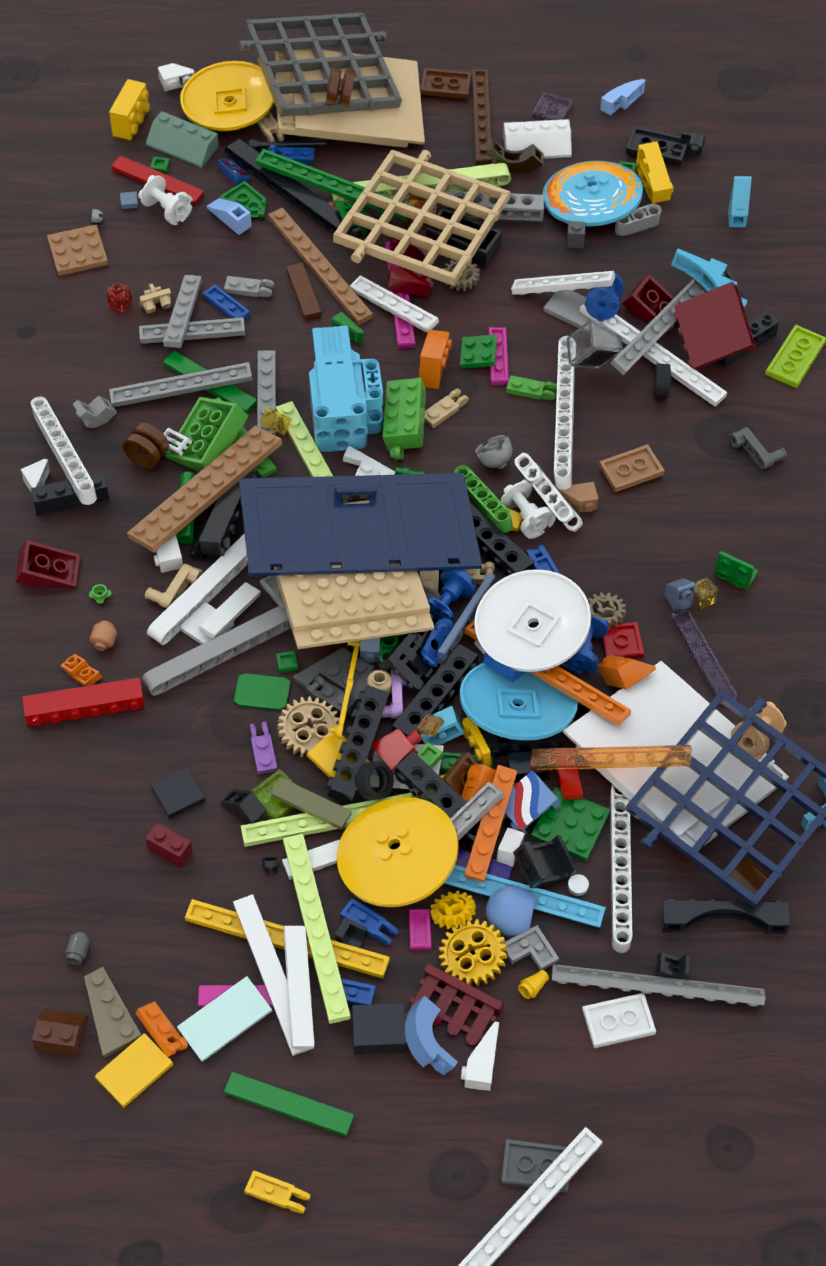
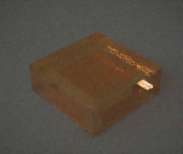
(430, 725)

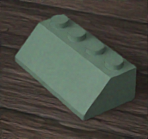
(182, 139)

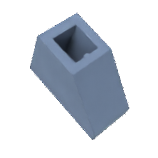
(680, 594)

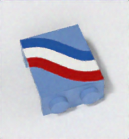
(528, 801)

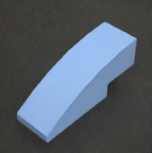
(622, 96)

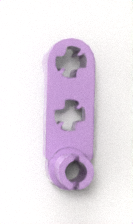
(396, 708)

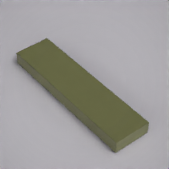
(311, 803)

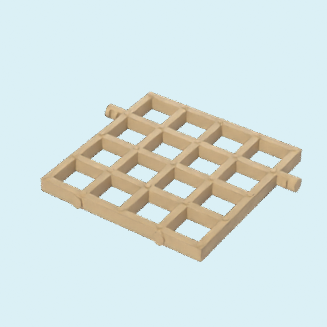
(421, 216)

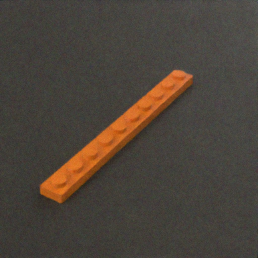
(576, 689)

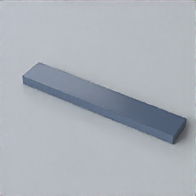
(465, 619)

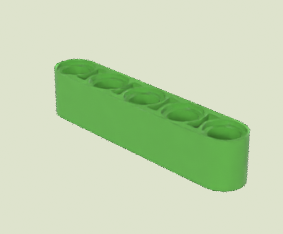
(486, 501)

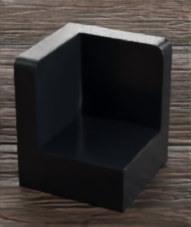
(351, 933)

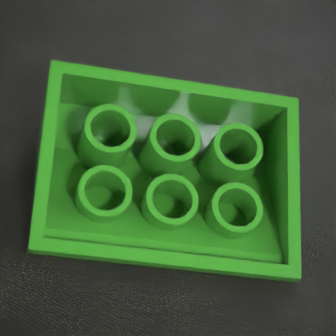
(212, 430)

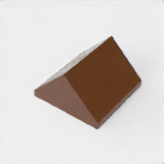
(751, 875)

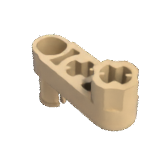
(186, 575)

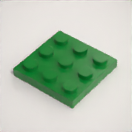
(577, 823)

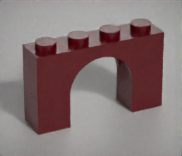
(406, 280)

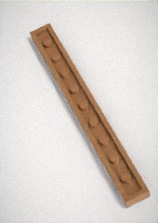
(320, 266)

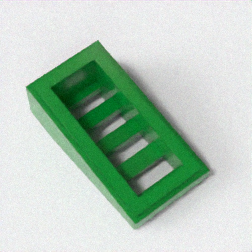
(355, 332)

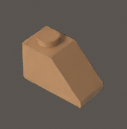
(581, 497)

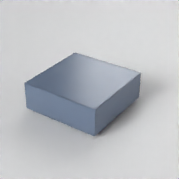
(129, 200)

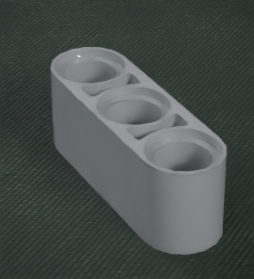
(639, 220)

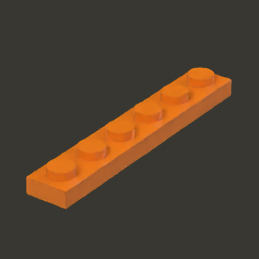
(490, 827)

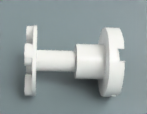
(176, 206)
(534, 518)

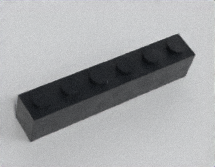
(223, 520)

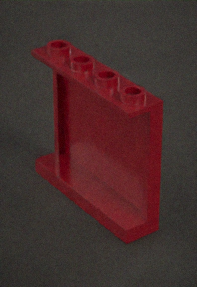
(714, 326)

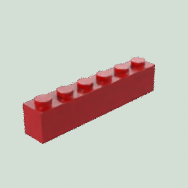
(83, 702)

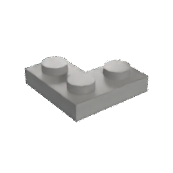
(533, 944)

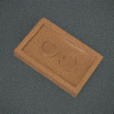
(631, 468)

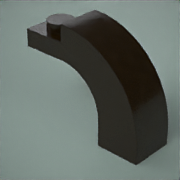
(517, 161)

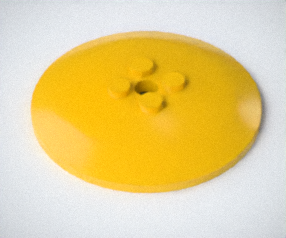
(208, 90)
(401, 874)

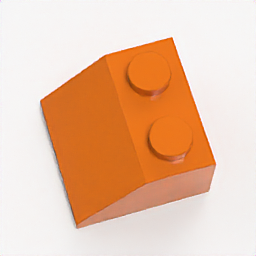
(623, 671)

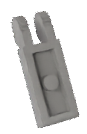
(248, 286)

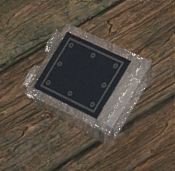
(592, 345)

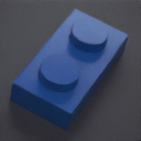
(358, 993)

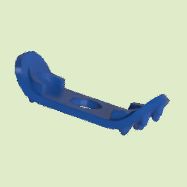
(439, 634)

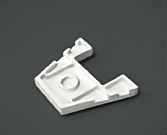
(366, 465)

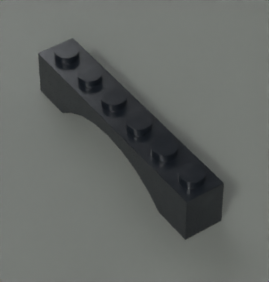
(767, 916)

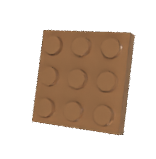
(77, 250)

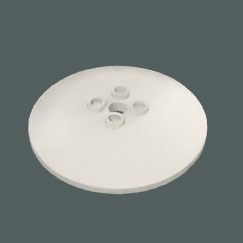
(526, 598)

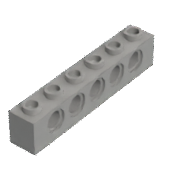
(519, 206)

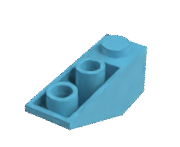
(739, 201)

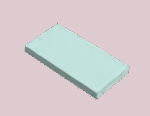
(224, 1019)

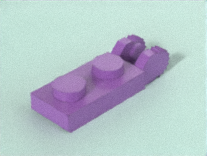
(263, 750)

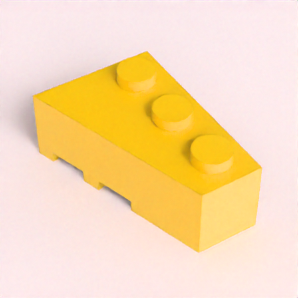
(653, 172)

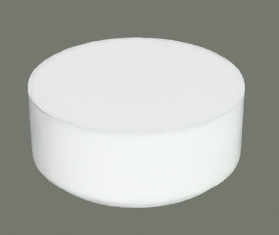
(578, 885)

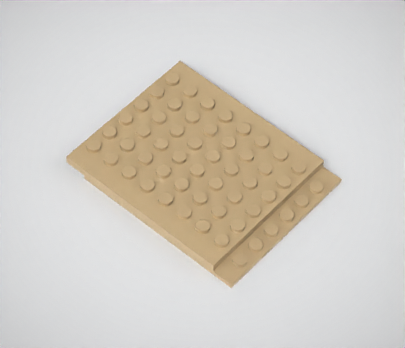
(380, 126)
(353, 605)

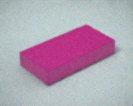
(420, 929)

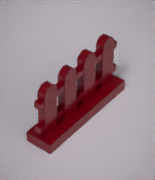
(466, 1005)

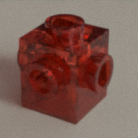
(118, 296)

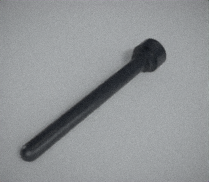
(256, 145)

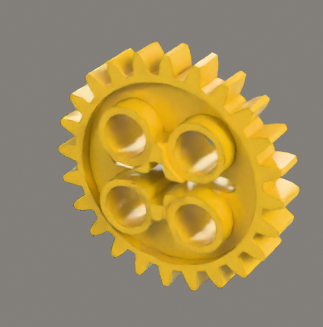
(466, 936)

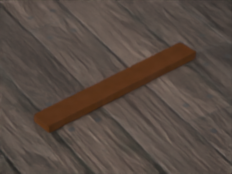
(481, 114)

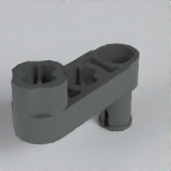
(755, 449)

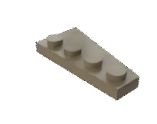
(111, 1017)

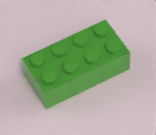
(404, 413)

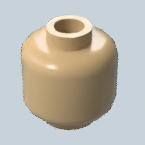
(380, 680)

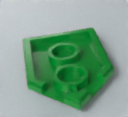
(248, 198)

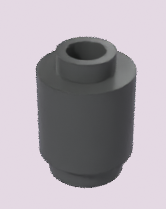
(77, 948)

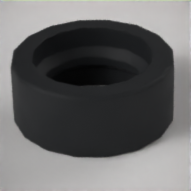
(662, 380)
(385, 778)

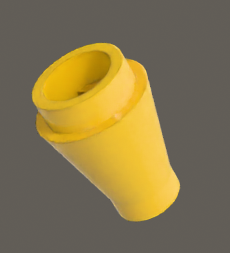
(532, 985)

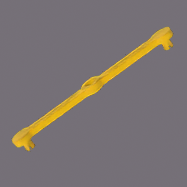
(338, 730)

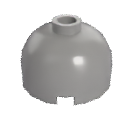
(496, 452)

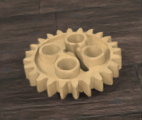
(308, 727)

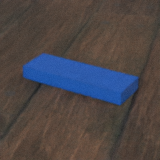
(225, 303)

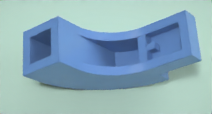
(421, 1038)

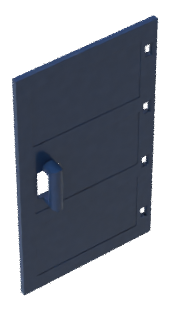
(408, 522)

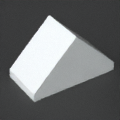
(36, 474)

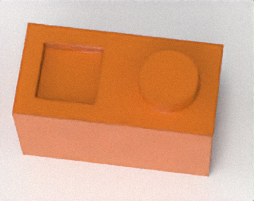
(477, 778)

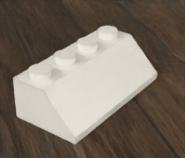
(549, 136)

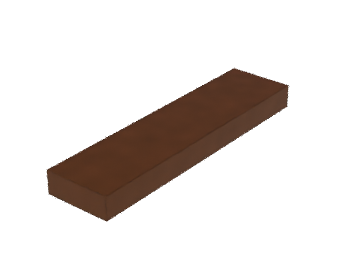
(303, 290)

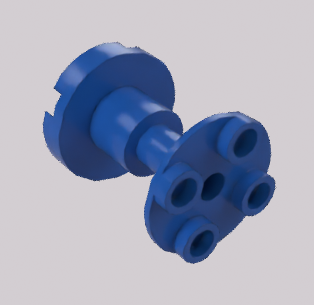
(604, 302)
(456, 584)
(585, 659)

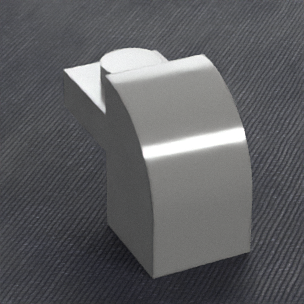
(95, 413)

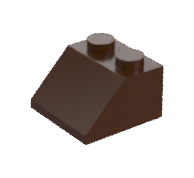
(59, 1032)

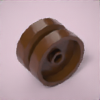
(337, 86)
(145, 445)

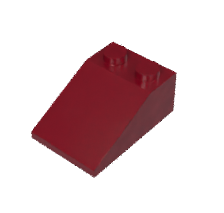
(648, 299)
(46, 566)

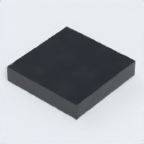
(178, 792)

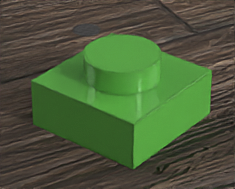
(430, 754)

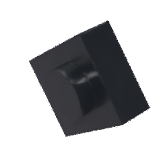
(672, 966)

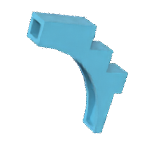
(704, 272)

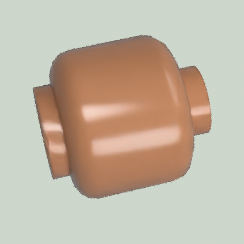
(103, 635)

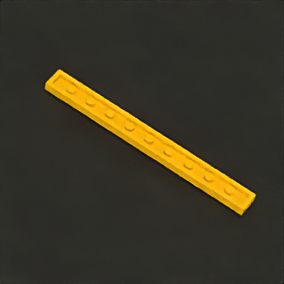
(228, 922)

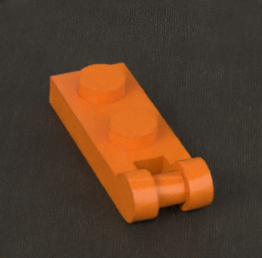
(161, 1029)

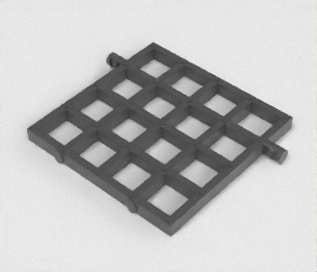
(320, 63)

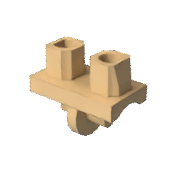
(154, 296)

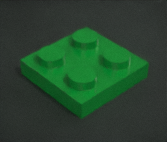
(478, 351)

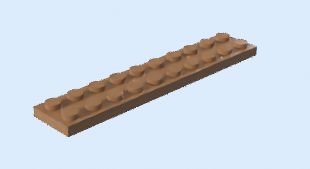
(204, 489)

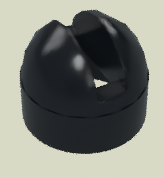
(270, 863)

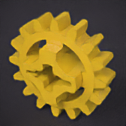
(453, 909)

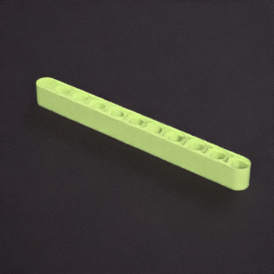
(492, 174)

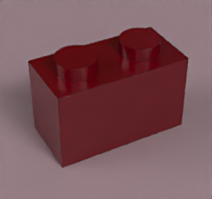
(169, 845)

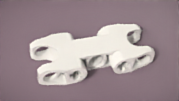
(553, 499)

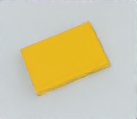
(327, 752)
(133, 1070)

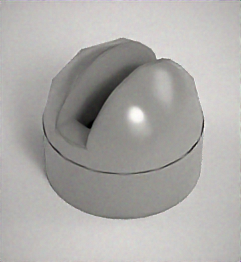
(95, 216)

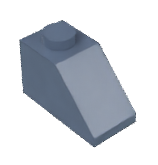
(370, 650)

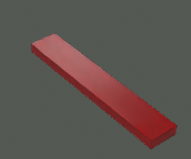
(142, 173)

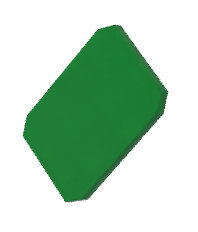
(262, 692)

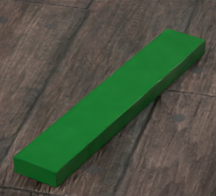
(228, 393)
(289, 1104)

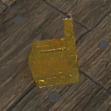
(275, 420)
(705, 592)

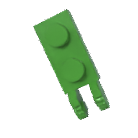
(531, 388)

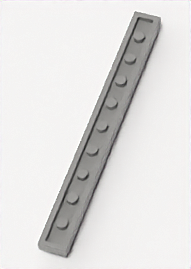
(654, 329)
(663, 985)

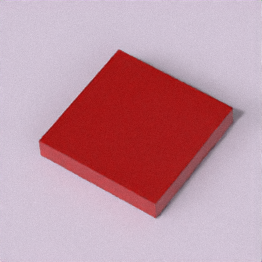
(623, 641)

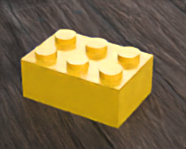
(129, 109)

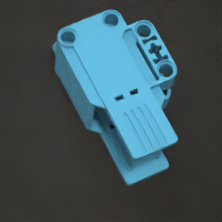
(340, 401)

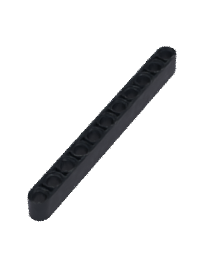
(289, 189)

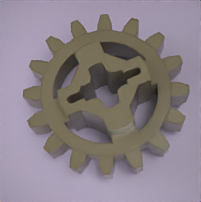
(467, 279)
(605, 608)

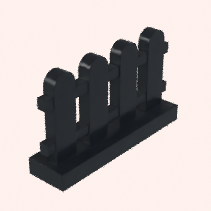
(409, 655)

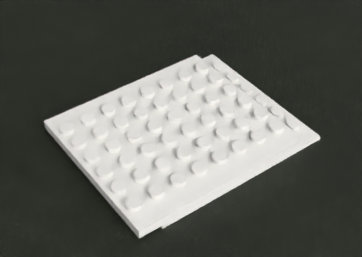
(660, 715)

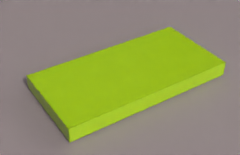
(795, 356)

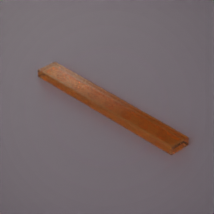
(611, 757)

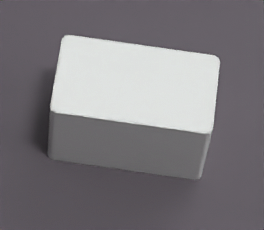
(510, 842)

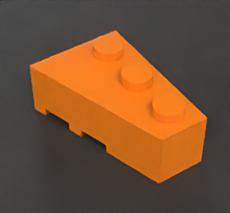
(434, 357)

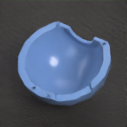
(510, 910)

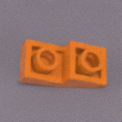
(81, 671)

